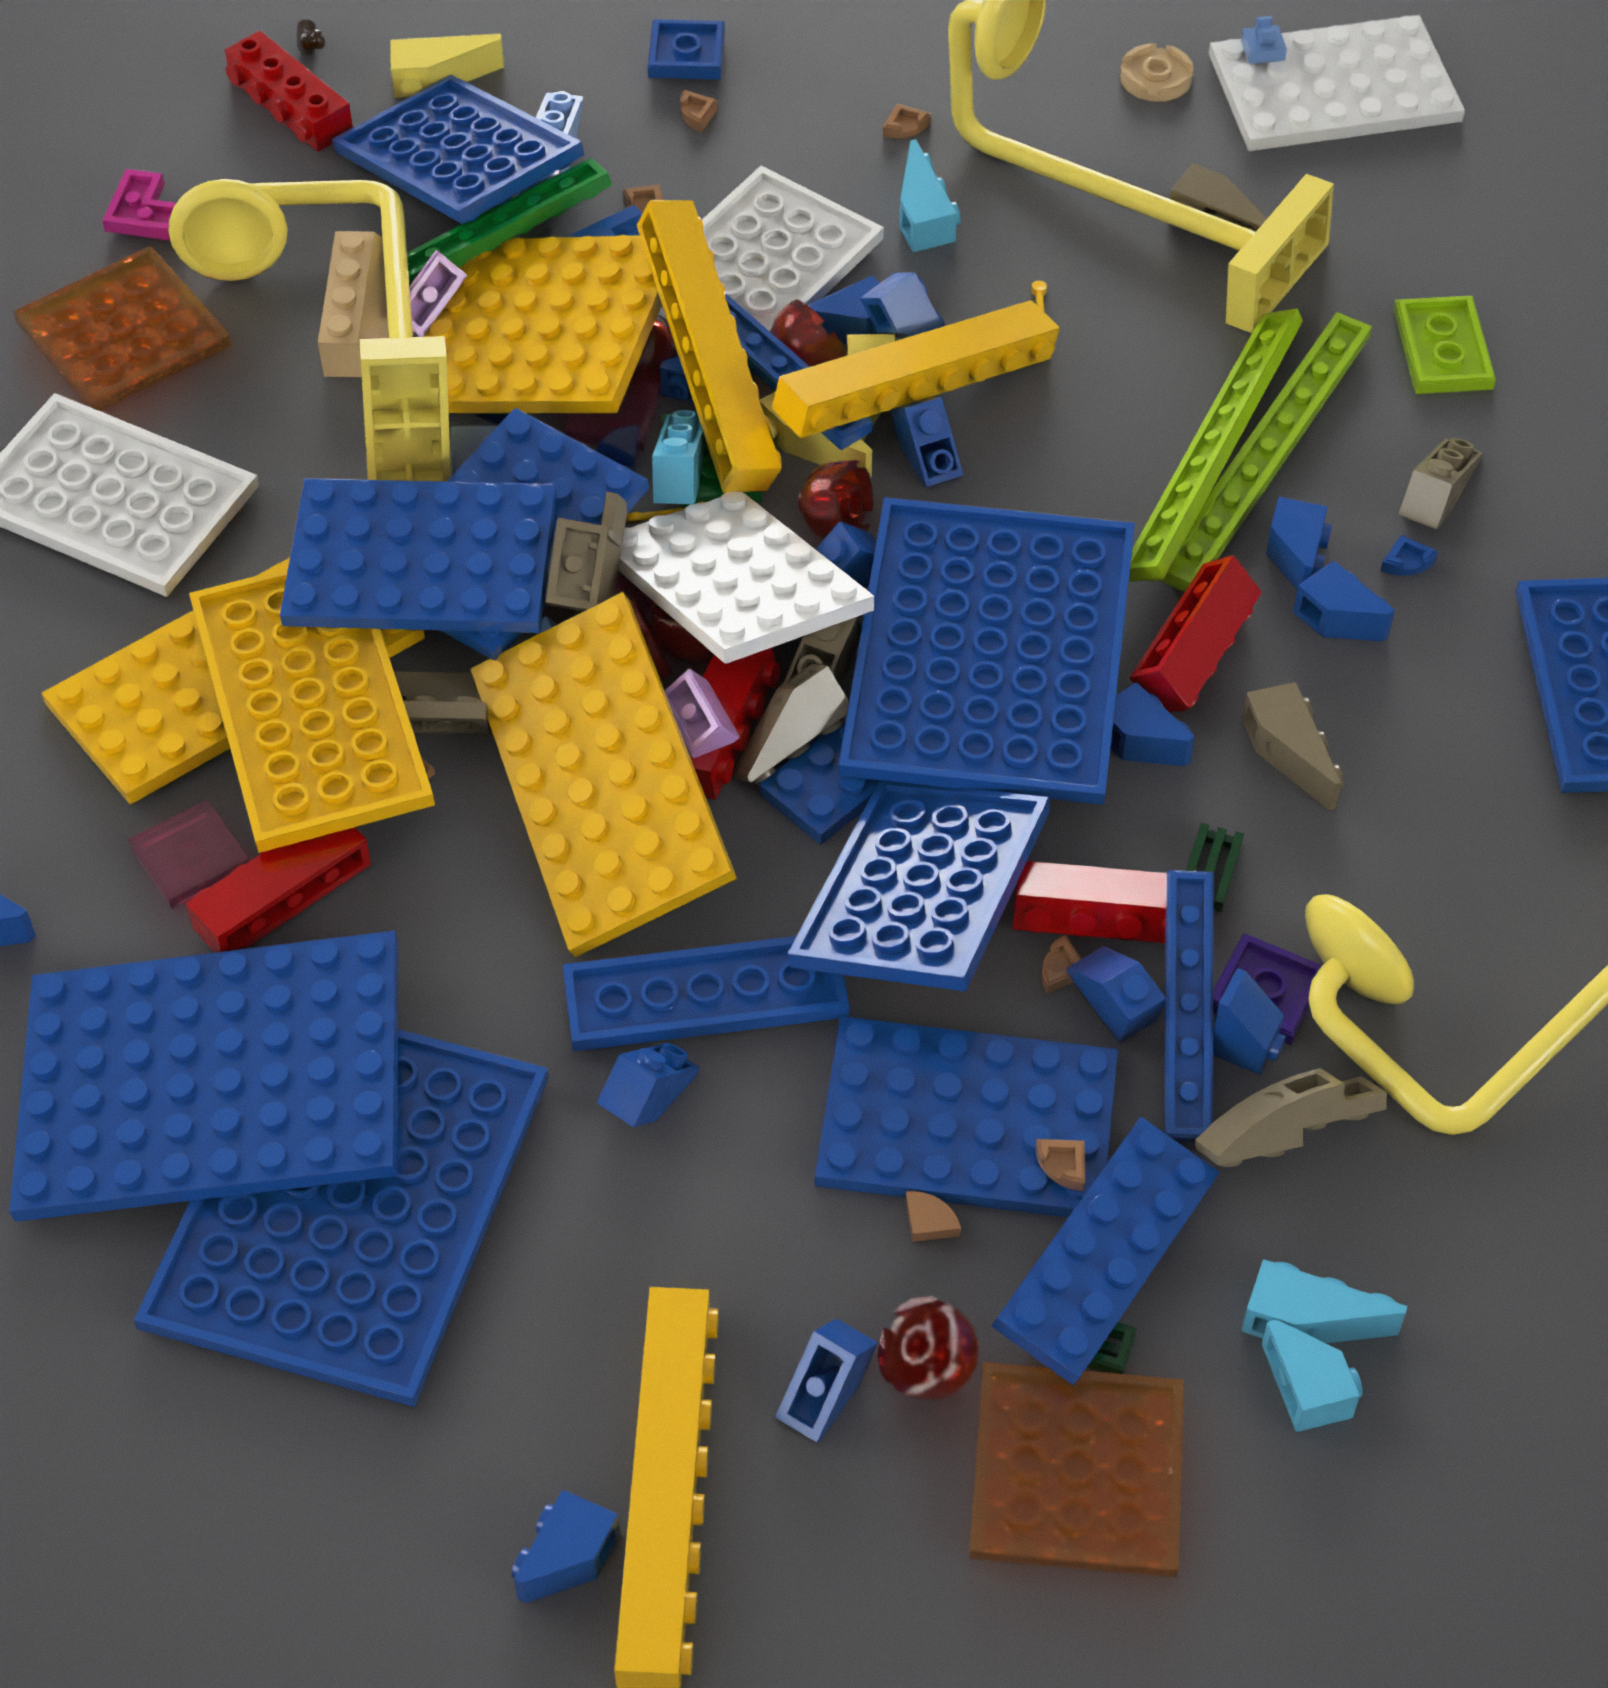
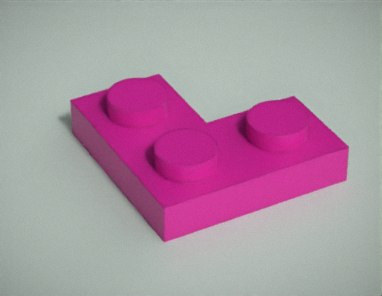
(137, 208)

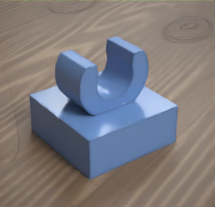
(1263, 42)

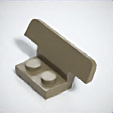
(586, 558)
(443, 703)

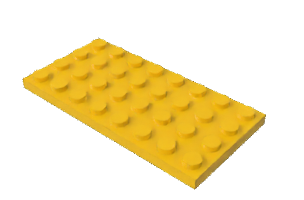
(155, 707)
(307, 716)
(601, 775)

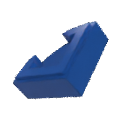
(1408, 558)

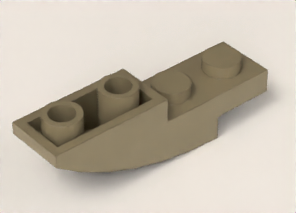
(1277, 1115)

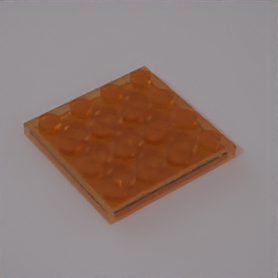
(122, 329)
(1078, 1470)

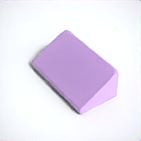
(432, 291)
(699, 715)

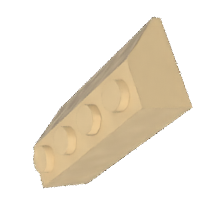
(352, 302)

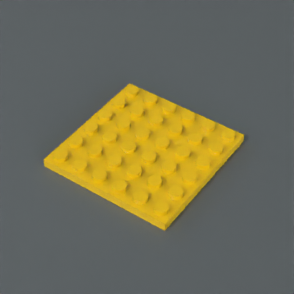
(548, 325)

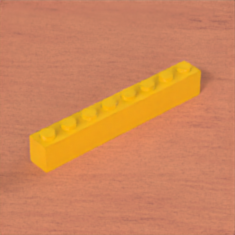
(709, 346)
(914, 368)
(663, 1490)

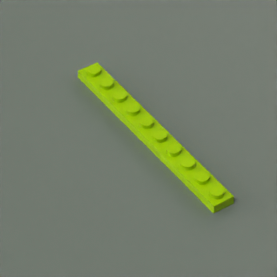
(1212, 445)
(1268, 447)

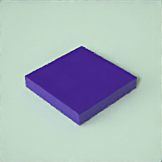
(1278, 973)

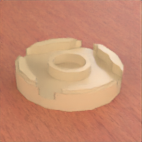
(1156, 72)

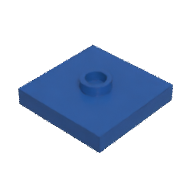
(686, 49)

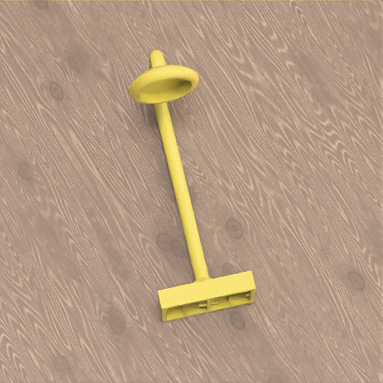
(240, 231)
(1267, 258)
(1371, 964)

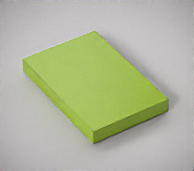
(1444, 344)

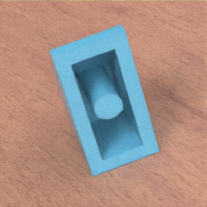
(1310, 1377)

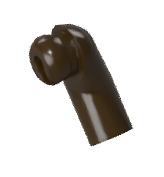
(309, 37)

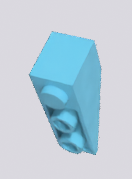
(925, 210)
(678, 459)
(1319, 1306)

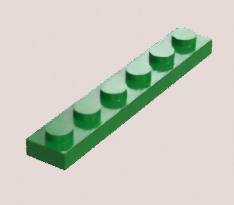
(514, 216)

